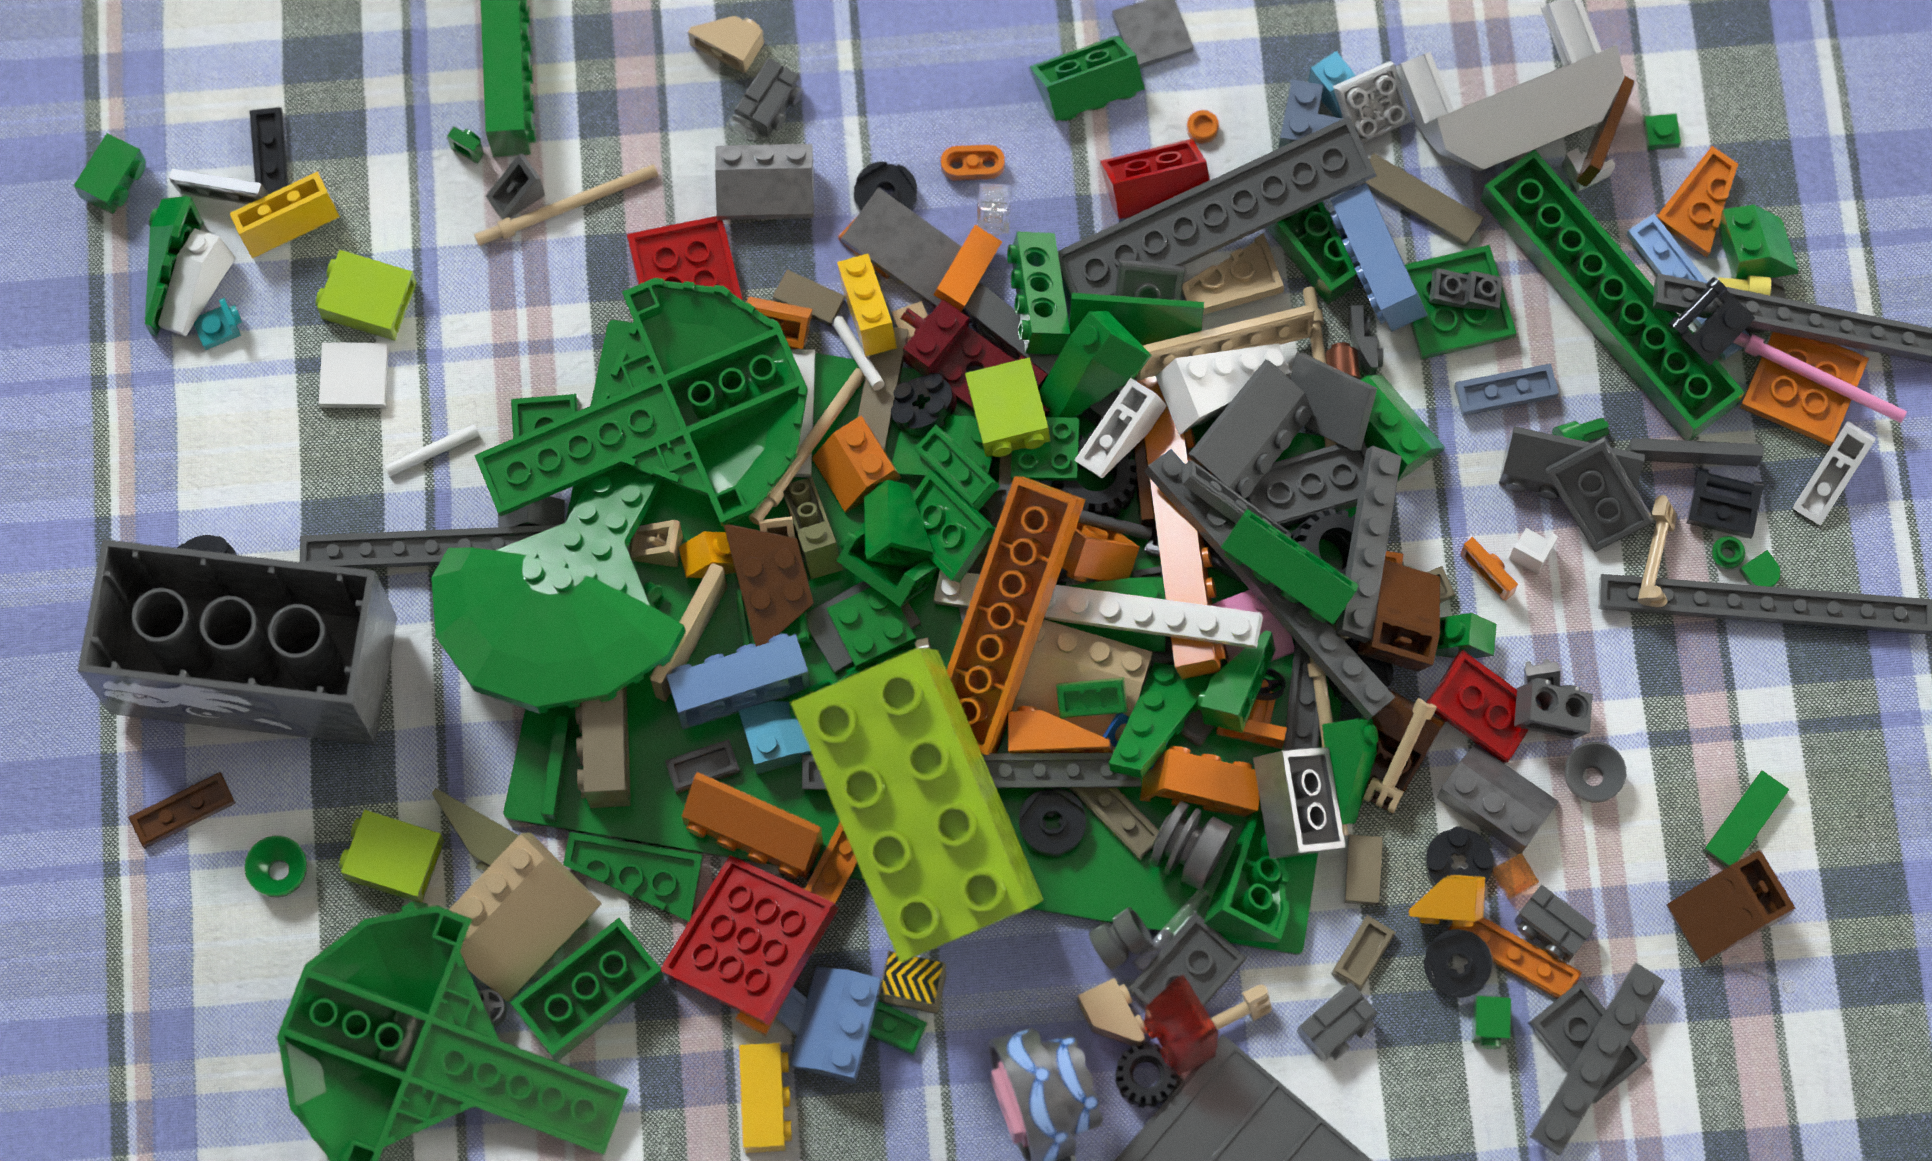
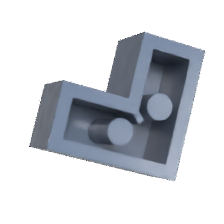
(1302, 112)

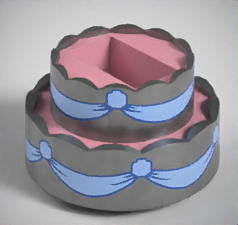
(1043, 1093)

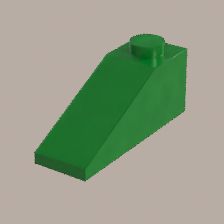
(1236, 686)
(1352, 758)

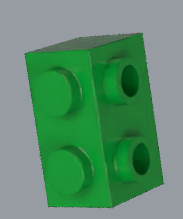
(110, 173)

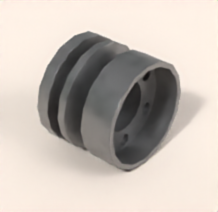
(1190, 845)

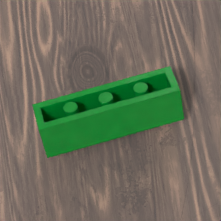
(1289, 567)

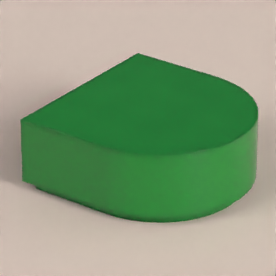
(1761, 570)

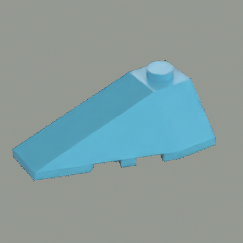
(773, 736)

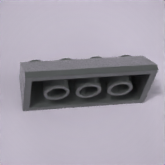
(1253, 430)
(1533, 451)

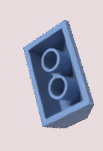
(836, 1023)

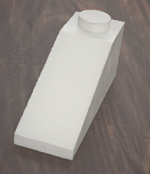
(194, 279)
(1121, 428)
(1834, 473)

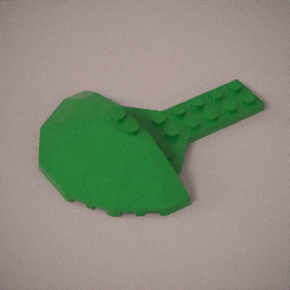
(692, 399)
(560, 609)
(399, 1039)

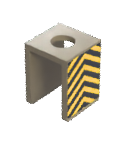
(913, 983)

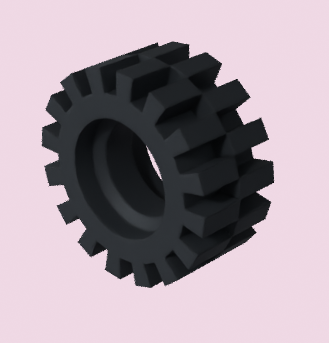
(1127, 1084)

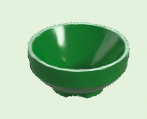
(268, 852)

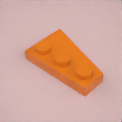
(1698, 203)

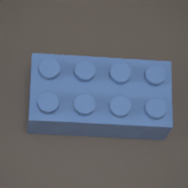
(1376, 258)
(738, 680)

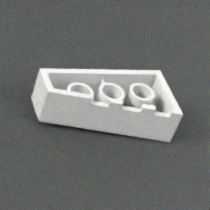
(1207, 383)

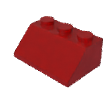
(1152, 176)

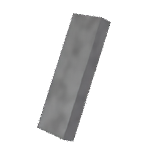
(216, 187)

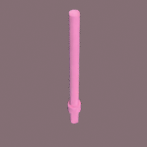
(1754, 345)

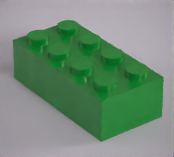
(587, 989)

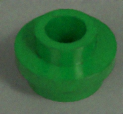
(1732, 544)

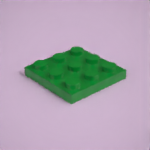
(1455, 328)

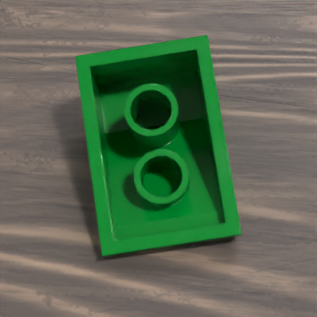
(960, 428)

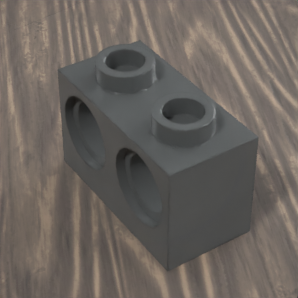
(1553, 715)

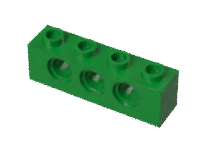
(1039, 292)

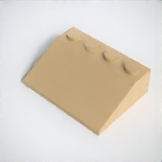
(1075, 656)
(521, 915)

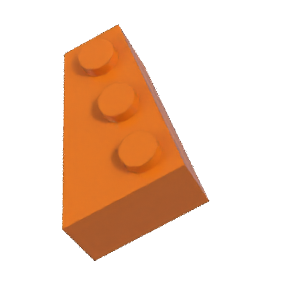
(1203, 782)

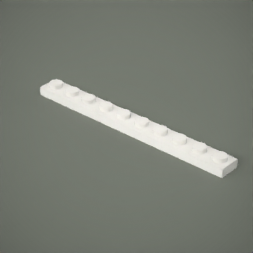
(1129, 613)

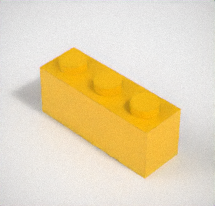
(284, 215)
(866, 305)
(764, 1097)

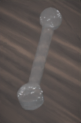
(1736, 963)

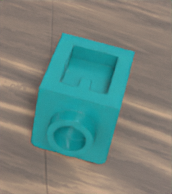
(218, 325)

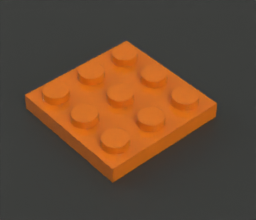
(1798, 401)

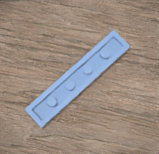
(1669, 259)

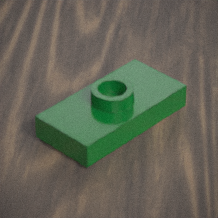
(1092, 697)

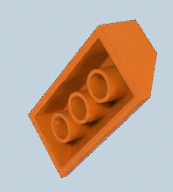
(751, 826)

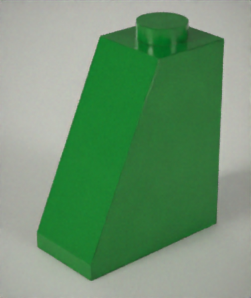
(894, 526)

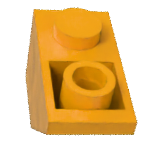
(705, 550)
(1454, 899)

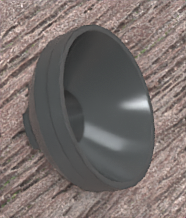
(1603, 758)

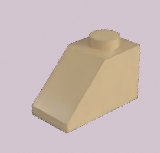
(729, 41)

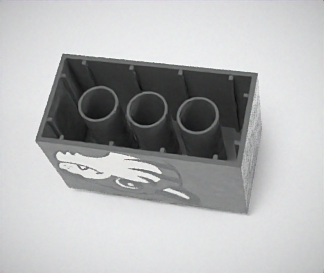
(238, 642)

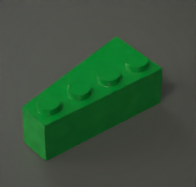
(1317, 251)

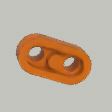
(972, 159)

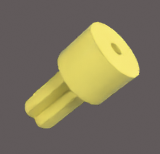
(1753, 284)

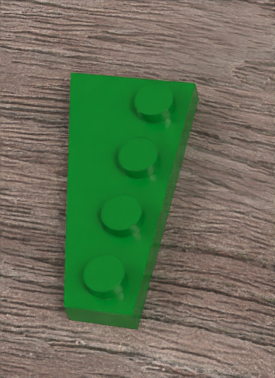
(643, 871)

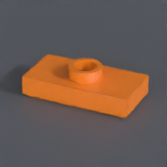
(1489, 568)

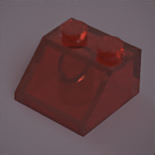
(1181, 1026)

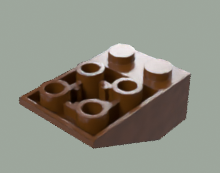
(1405, 618)
(1391, 727)
(1731, 906)

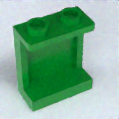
(892, 581)

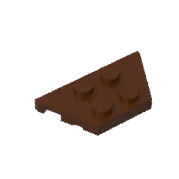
(769, 579)

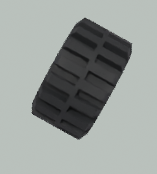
(1109, 500)
(1329, 526)

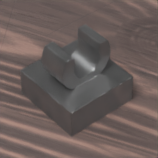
(1544, 671)

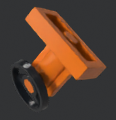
(1258, 724)

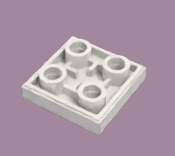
(1374, 101)

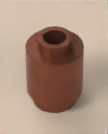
(1344, 358)

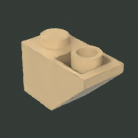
(1110, 1015)

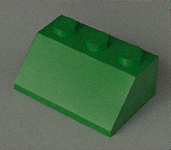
(1088, 78)
(1398, 428)

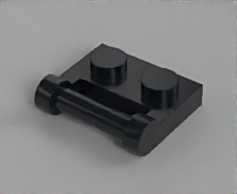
(1718, 329)
(1724, 512)

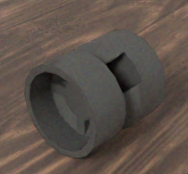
(1116, 940)

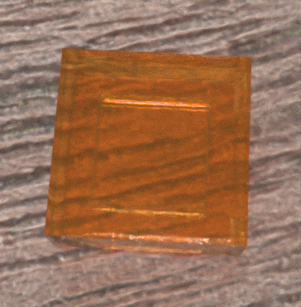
(1515, 876)

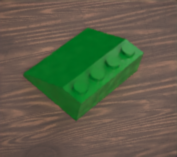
(1144, 318)

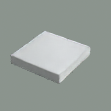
(353, 375)

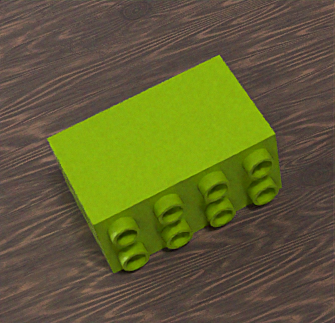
(917, 802)

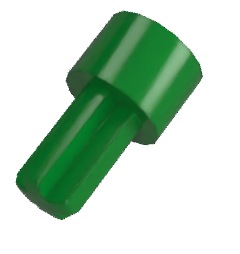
(1584, 432)

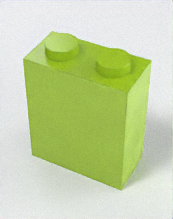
(366, 294)
(1008, 407)
(391, 856)

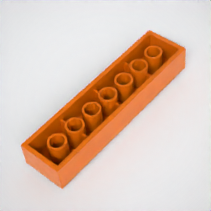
(1011, 604)

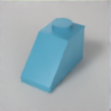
(1330, 73)

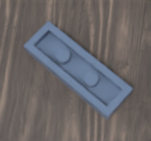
(1506, 389)

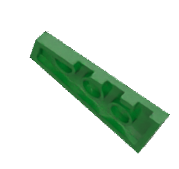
(1155, 718)

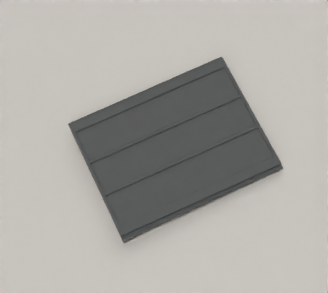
(1237, 1114)

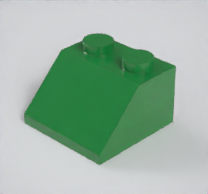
(1755, 243)

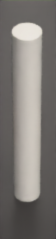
(857, 352)
(431, 450)

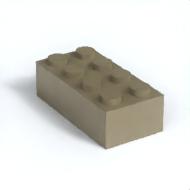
(604, 751)

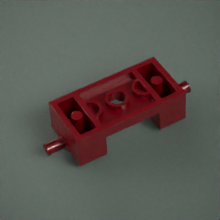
(949, 347)

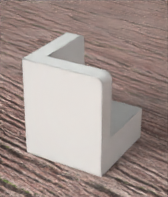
(1572, 165)
(1532, 550)

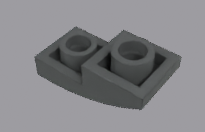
(1466, 291)
(1369, 354)

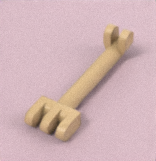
(1665, 521)
(1422, 712)
(1255, 1004)

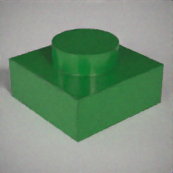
(1661, 131)
(466, 144)

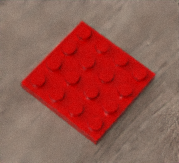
(749, 939)

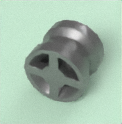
(492, 1001)

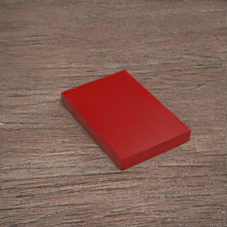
(1479, 706)

